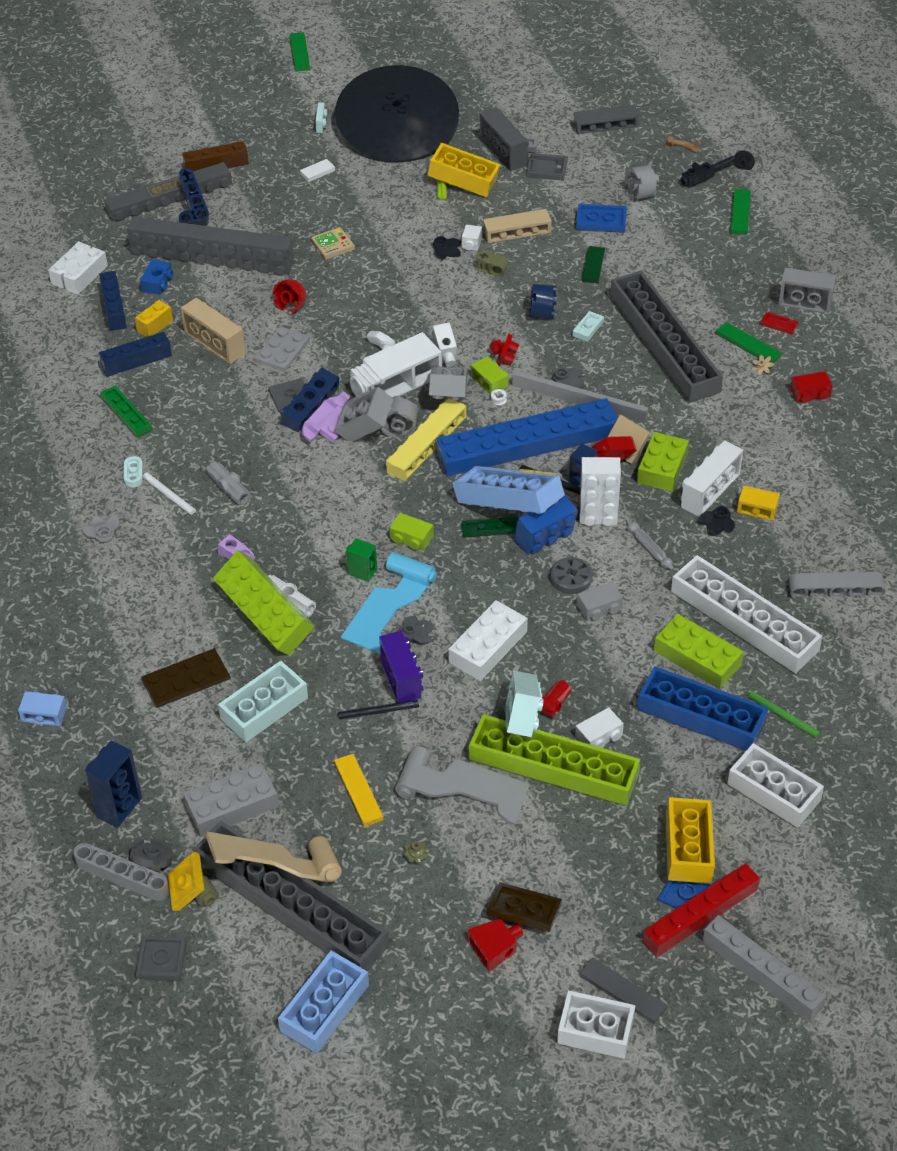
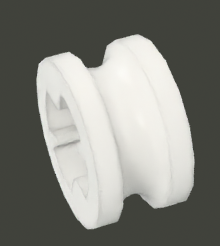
(498, 401)

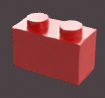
(811, 387)

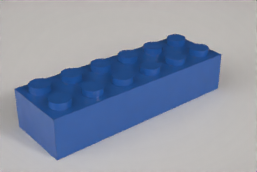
(702, 708)

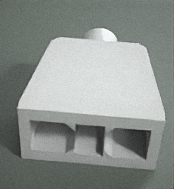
(449, 347)

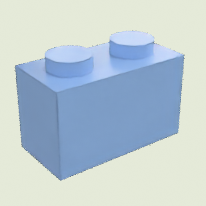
(42, 708)

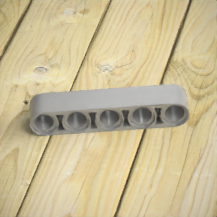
(836, 584)
(114, 865)

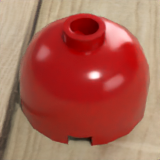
(288, 292)

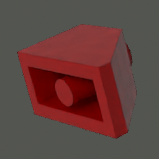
(616, 447)

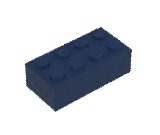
(113, 783)

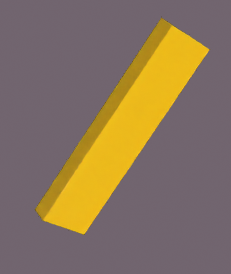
(358, 790)

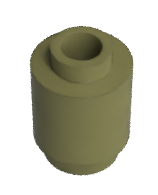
(209, 894)

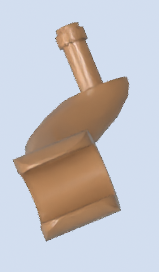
(671, 142)

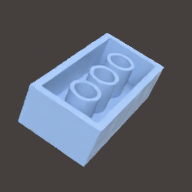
(323, 1001)

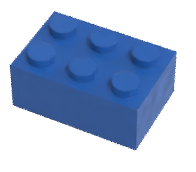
(541, 529)

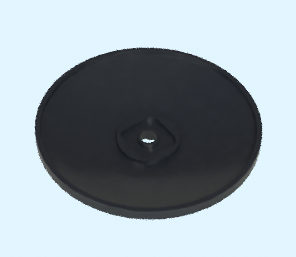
(391, 133)

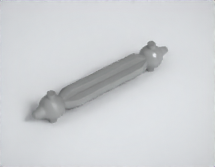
(650, 545)

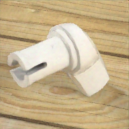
(380, 339)

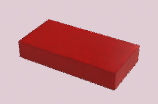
(779, 323)

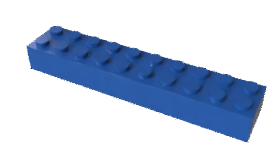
(525, 437)

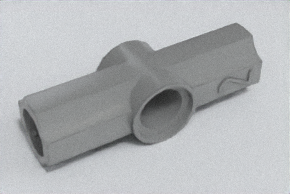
(228, 482)

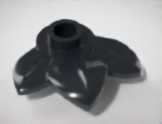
(446, 247)
(717, 520)

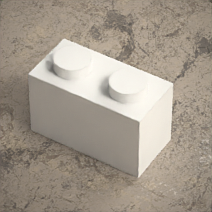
(600, 729)

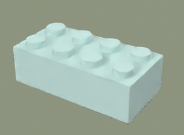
(263, 701)
(523, 703)

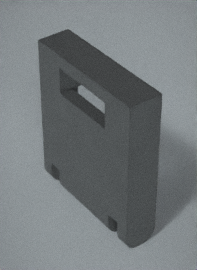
(545, 166)

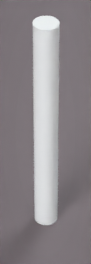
(171, 495)

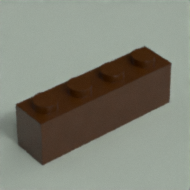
(231, 154)

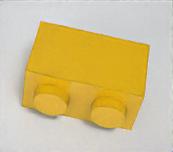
(154, 319)
(758, 503)

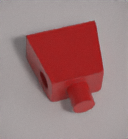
(494, 942)

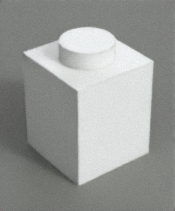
(471, 237)

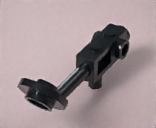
(699, 173)

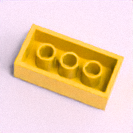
(463, 169)
(689, 840)

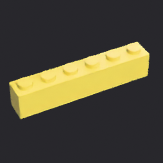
(423, 440)

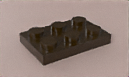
(524, 907)

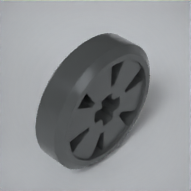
(580, 579)

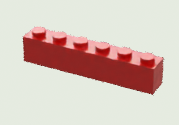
(700, 910)

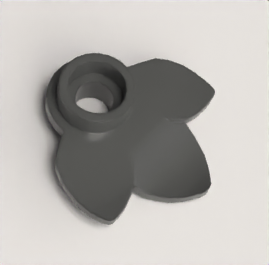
(569, 377)
(416, 629)

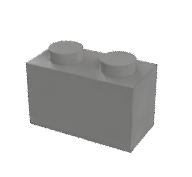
(599, 601)

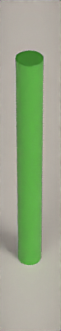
(784, 714)

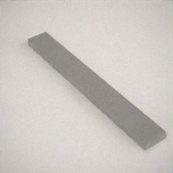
(577, 395)

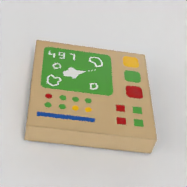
(332, 243)

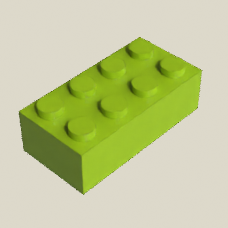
(698, 651)

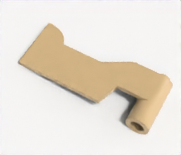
(321, 867)

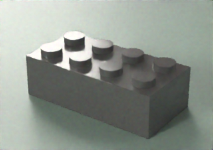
(504, 139)

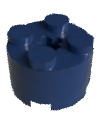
(542, 301)

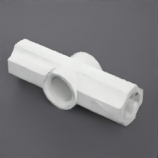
(302, 602)

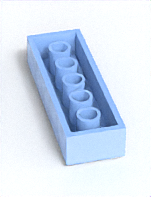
(508, 489)

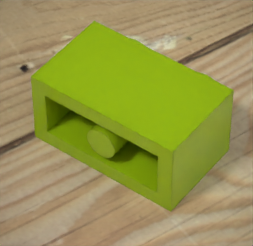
(489, 375)
(411, 532)

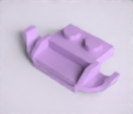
(325, 419)

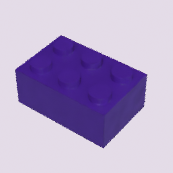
(401, 666)

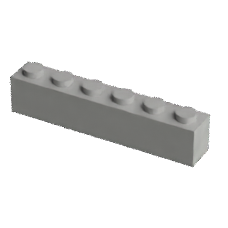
(764, 968)

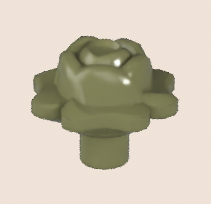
(416, 852)

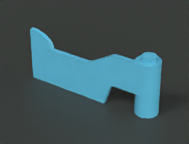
(384, 602)

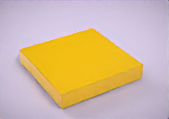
(185, 881)

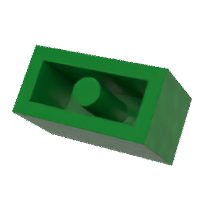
(361, 559)

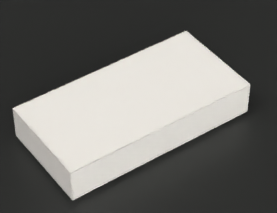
(317, 170)

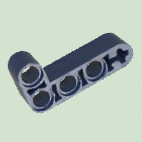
(192, 198)

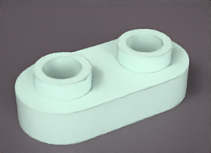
(133, 475)

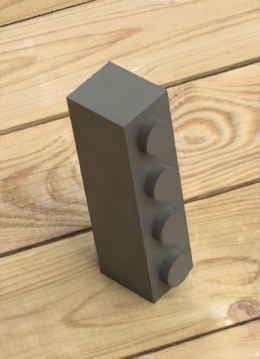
(606, 119)

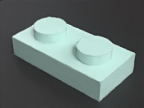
(322, 114)
(588, 326)

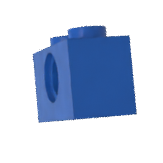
(156, 277)

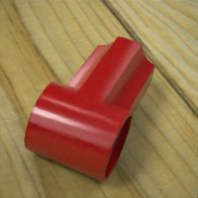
(555, 697)

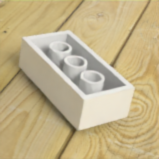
(711, 478)
(599, 490)
(488, 640)
(775, 785)

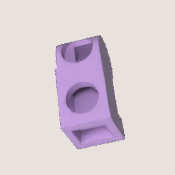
(232, 547)

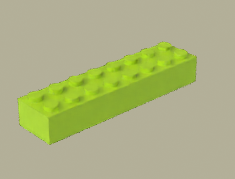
(556, 760)

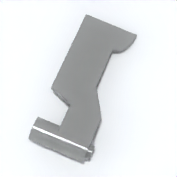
(462, 779)

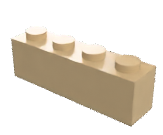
(517, 225)

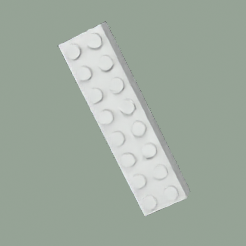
(746, 614)

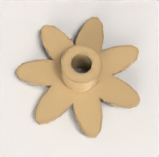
(762, 365)

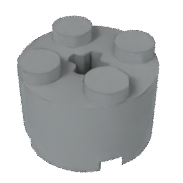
(641, 182)
(401, 418)

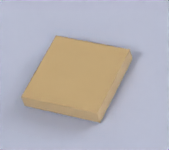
(627, 427)

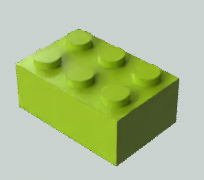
(663, 461)

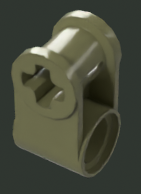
(492, 263)

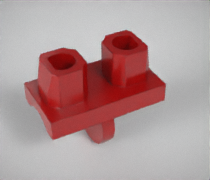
(502, 349)

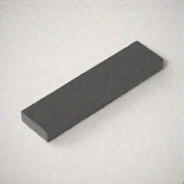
(623, 990)

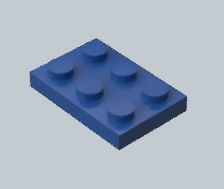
(601, 217)

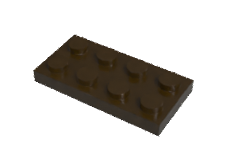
(185, 678)

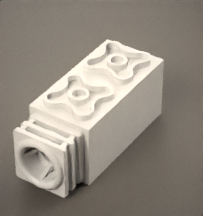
(397, 367)

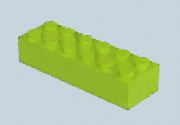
(263, 602)

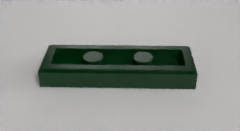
(593, 264)
(489, 527)

